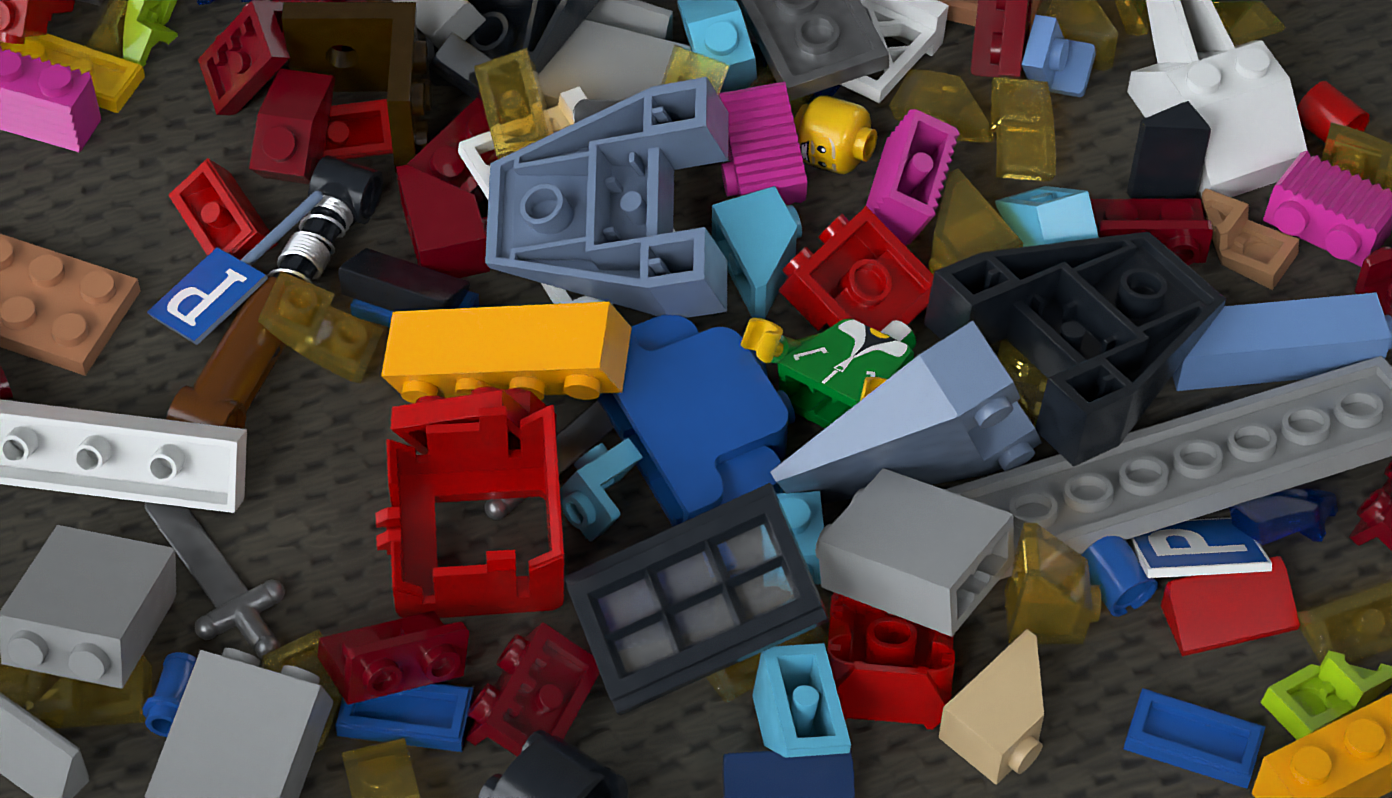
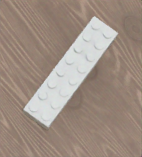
(122, 456)

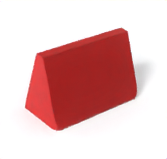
(358, 130)
(218, 211)
(1229, 608)

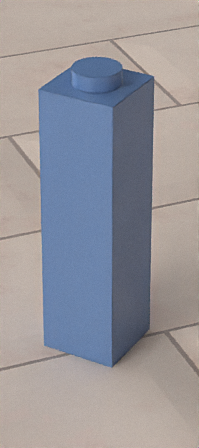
(1286, 341)

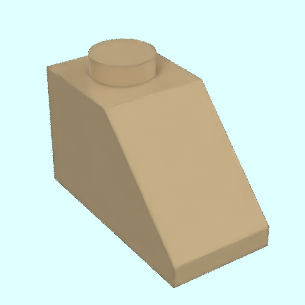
(999, 713)

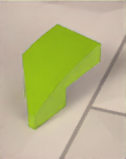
(146, 27)
(1324, 693)

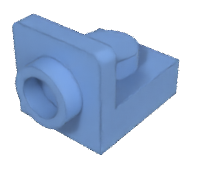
(1057, 60)

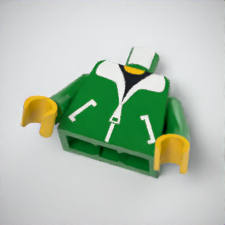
(832, 368)

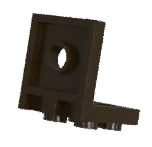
(383, 59)

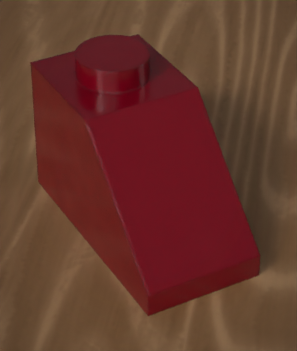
(292, 126)
(442, 224)

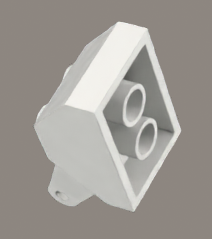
(1232, 87)

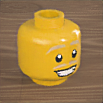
(834, 134)

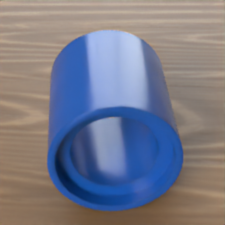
(1118, 574)

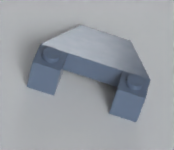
(598, 204)
(933, 421)

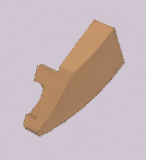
(1246, 245)

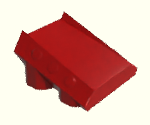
(888, 665)

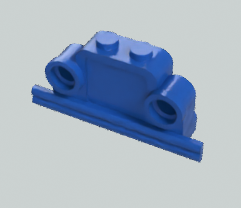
(698, 415)

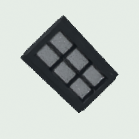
(695, 599)

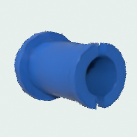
(162, 707)

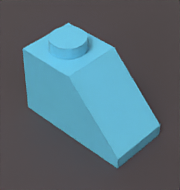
(720, 32)
(1049, 215)
(758, 241)
(799, 702)

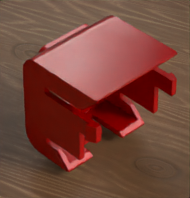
(472, 465)

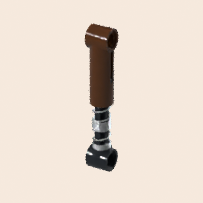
(247, 348)

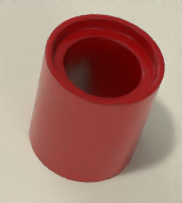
(1327, 105)

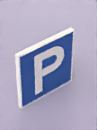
(1199, 549)

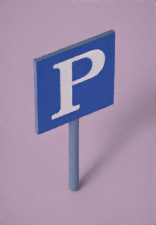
(220, 284)

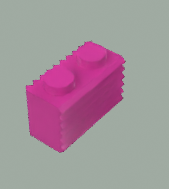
(47, 101)
(763, 144)
(912, 174)
(1331, 209)

